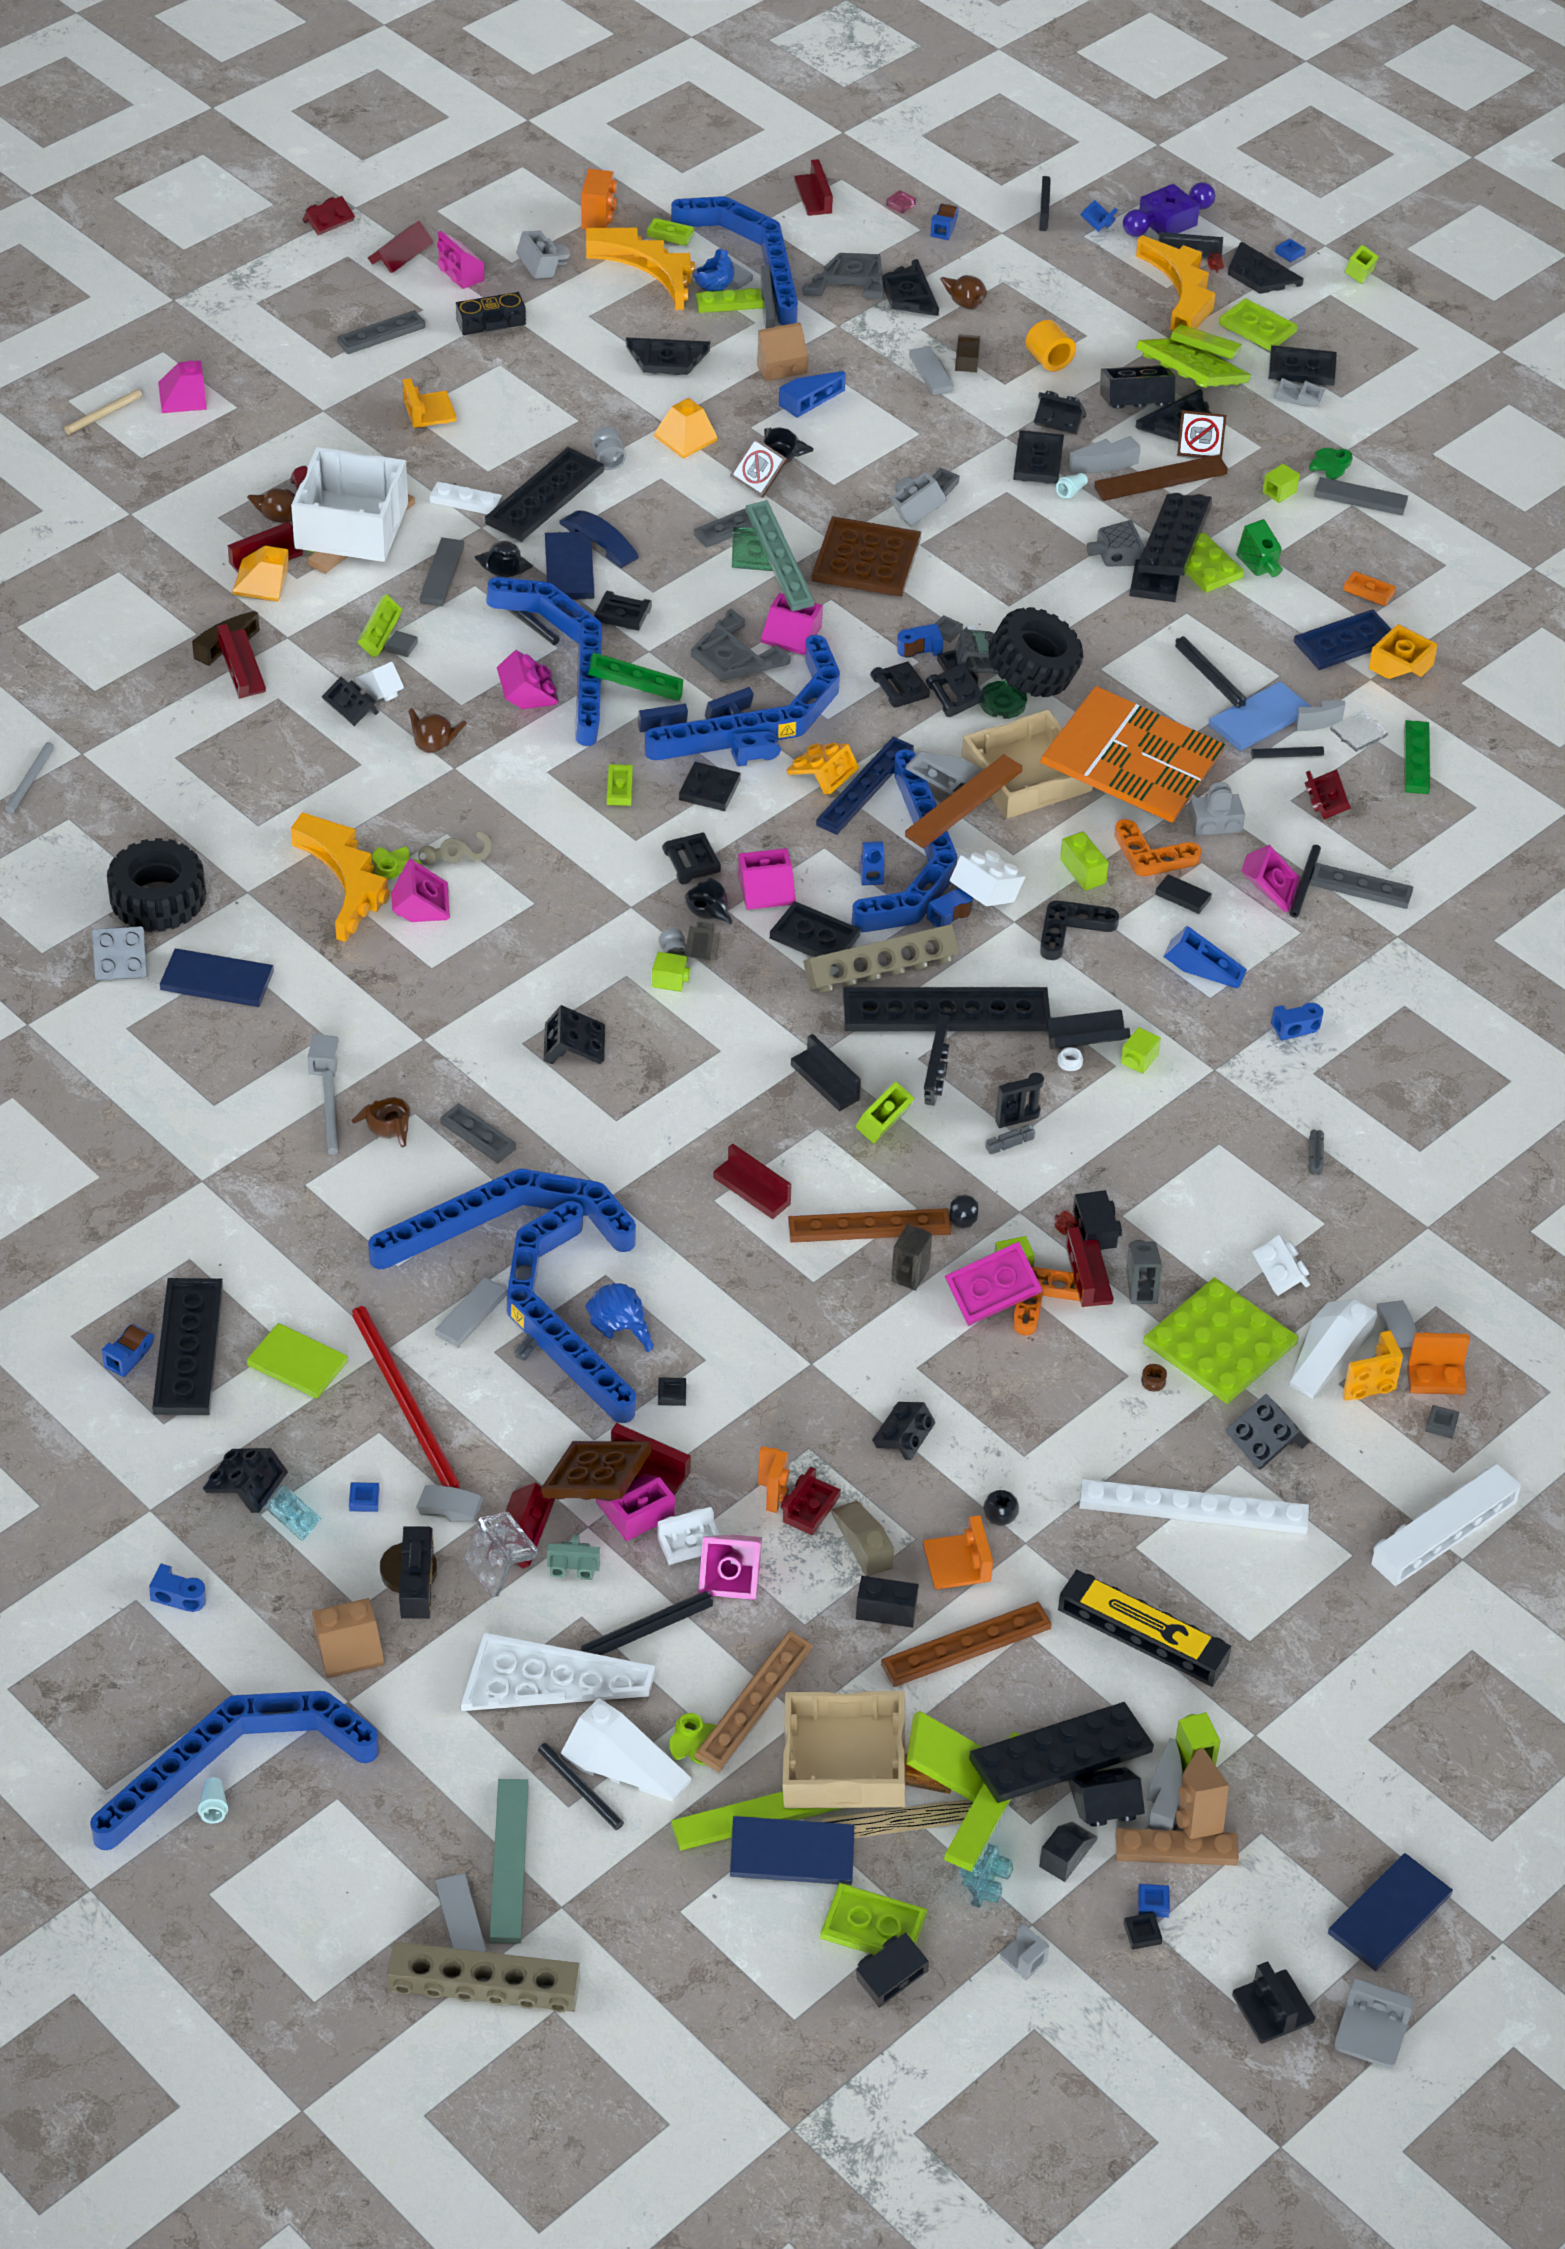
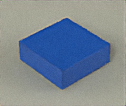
(1290, 250)
(364, 1497)
(1154, 1899)

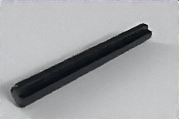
(1210, 672)
(649, 1624)

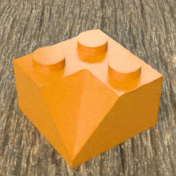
(1402, 653)

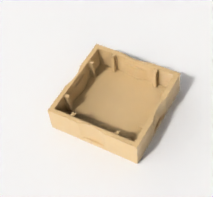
(1024, 743)
(844, 1749)

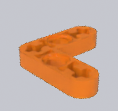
(1149, 862)
(1048, 1290)

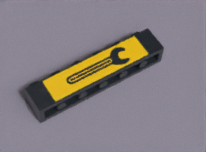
(1144, 1627)

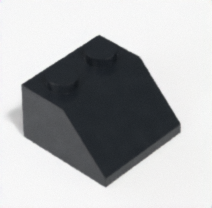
(1107, 1796)

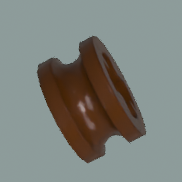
(1154, 1371)

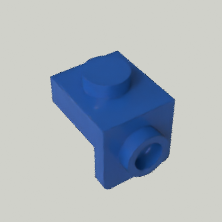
(1098, 216)

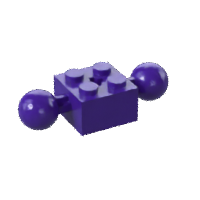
(1169, 210)

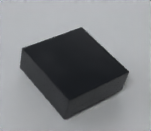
(672, 1391)
(1142, 1930)

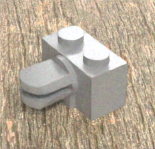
(541, 254)
(917, 497)
(1217, 811)

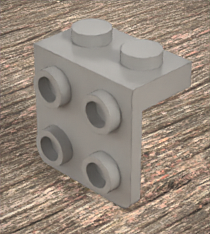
(1374, 2023)

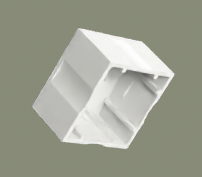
(350, 504)

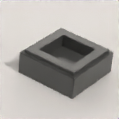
(949, 628)
(401, 643)
(1442, 1421)

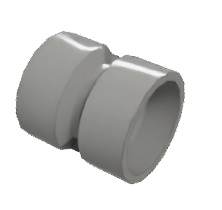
(608, 448)

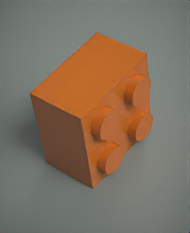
(598, 199)

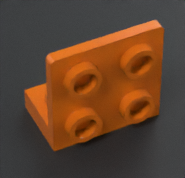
(1438, 1363)
(960, 1558)

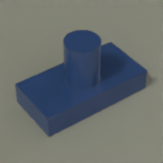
(730, 704)
(662, 716)

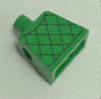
(1260, 549)

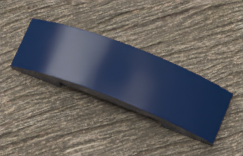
(604, 534)

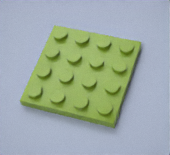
(1193, 363)
(1220, 1340)

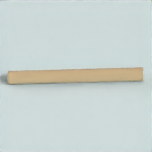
(98, 414)

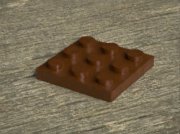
(596, 1470)

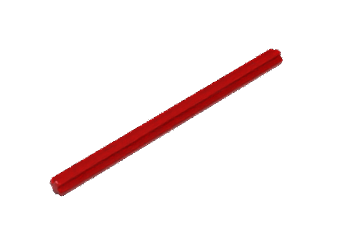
(405, 1398)

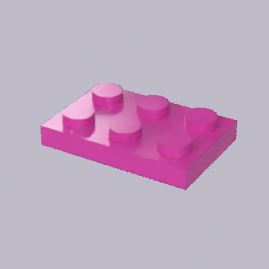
(993, 1283)

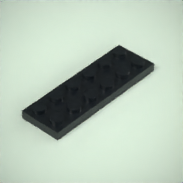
(544, 494)
(1175, 534)
(188, 1346)
(1061, 1752)

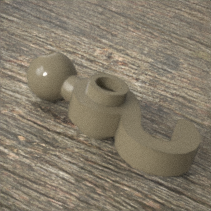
(453, 850)

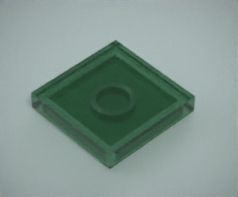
(747, 550)

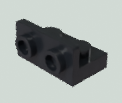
(348, 700)

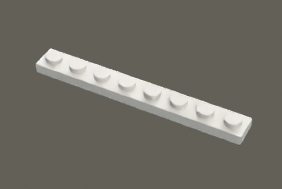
(1194, 1506)

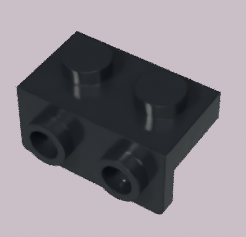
(905, 1428)

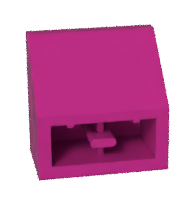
(458, 261)
(791, 628)
(526, 681)
(766, 878)
(640, 1508)

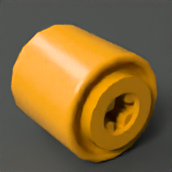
(1050, 345)

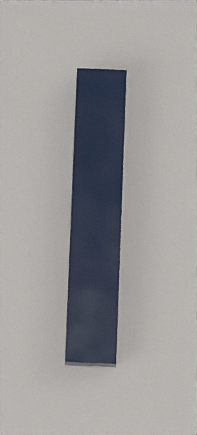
(862, 787)

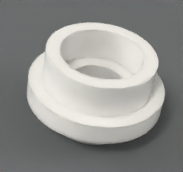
(1070, 1059)

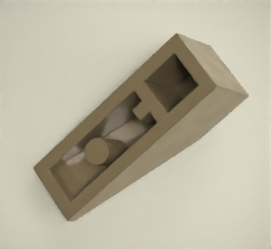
(865, 1538)

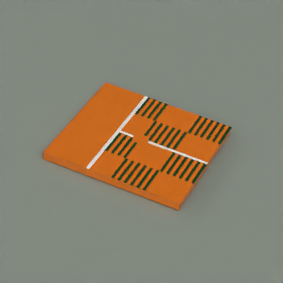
(1133, 754)

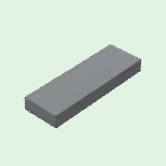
(931, 370)
(471, 1312)
(459, 1913)

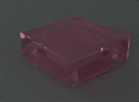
(901, 201)

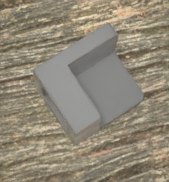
(322, 1054)
(1026, 1952)

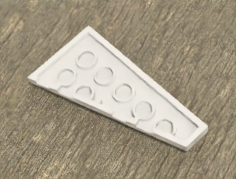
(532, 1673)

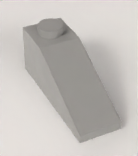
(943, 770)

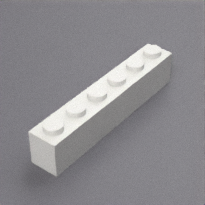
(1445, 1524)

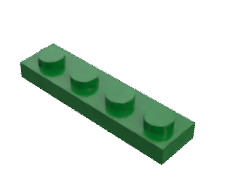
(636, 676)
(1417, 757)

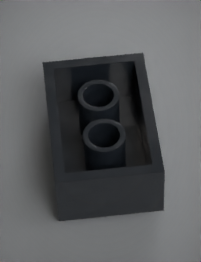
(1137, 386)

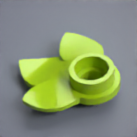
(391, 864)
(686, 1741)

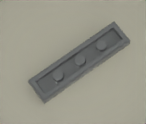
(766, 291)
(381, 332)
(1361, 496)
(442, 571)
(1362, 885)

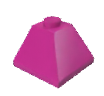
(183, 388)
(1271, 876)
(420, 895)
(730, 1566)

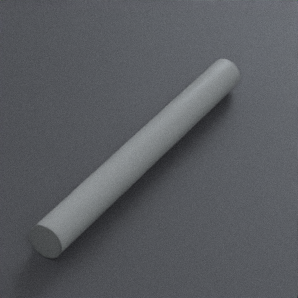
(29, 778)
(330, 1114)

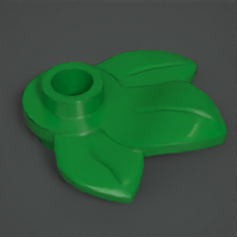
(1332, 462)

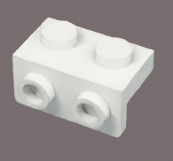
(1280, 1265)
(683, 1535)

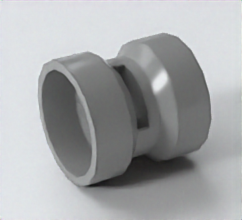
(673, 942)

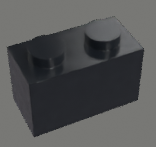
(1097, 1218)
(887, 1601)
(891, 1968)

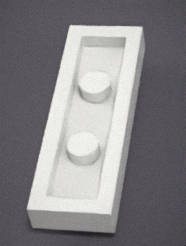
(464, 498)

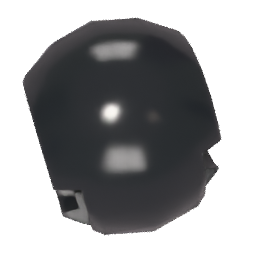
(963, 1211)
(1001, 1507)

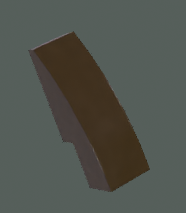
(967, 353)
(206, 646)

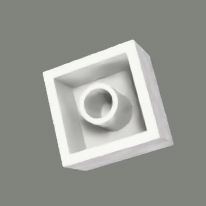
(987, 878)

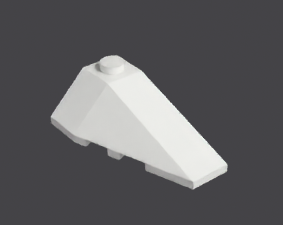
(1330, 1342)
(615, 1748)

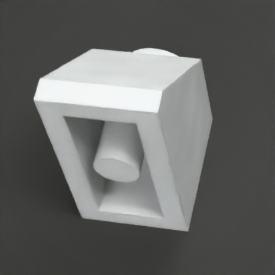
(381, 682)

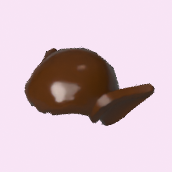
(965, 291)
(275, 504)
(433, 731)
(387, 1118)

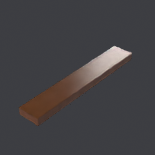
(1160, 477)

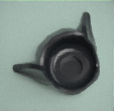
(785, 443)
(503, 560)
(708, 901)

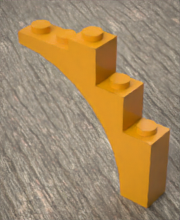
(627, 247)
(1184, 271)
(338, 849)

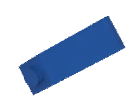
(811, 391)
(1201, 958)

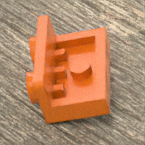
(773, 1475)

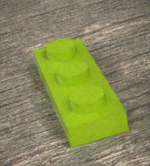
(729, 300)
(379, 625)

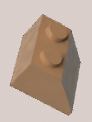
(782, 352)
(347, 1638)
(1202, 1798)

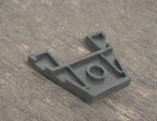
(850, 269)
(729, 657)

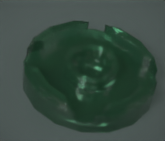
(1003, 700)

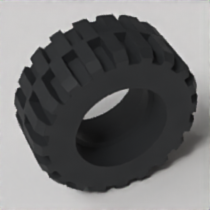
(1035, 652)
(160, 906)

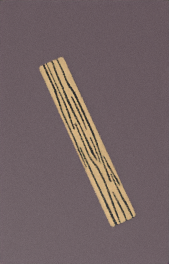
(905, 1818)

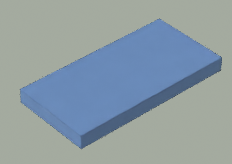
(1260, 717)

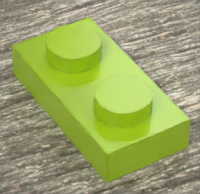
(670, 231)
(619, 785)

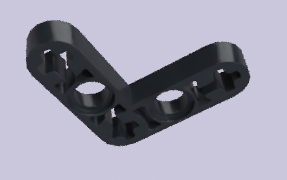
(1068, 918)

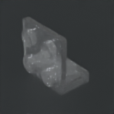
(495, 1547)

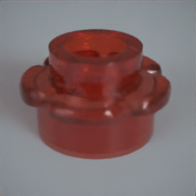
(1215, 262)
(1064, 1221)

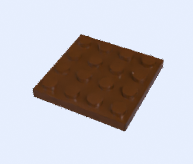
(866, 556)

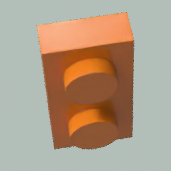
(1369, 588)

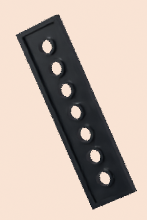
(956, 998)

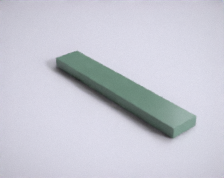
(779, 555)
(509, 1861)

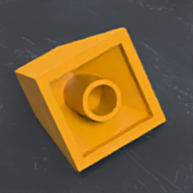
(686, 429)
(262, 574)

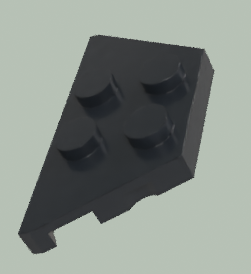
(1260, 271)
(909, 290)
(667, 355)
(1167, 420)
(937, 1066)

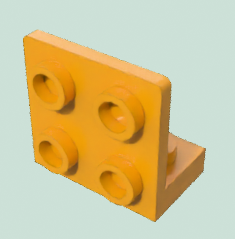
(427, 408)
(829, 762)
(1376, 1373)

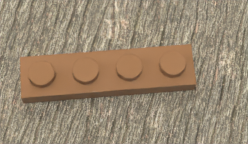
(1175, 1847)

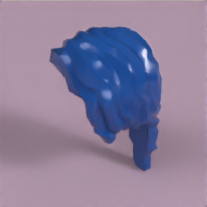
(715, 273)
(616, 1309)

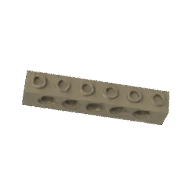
(941, 938)
(472, 1965)

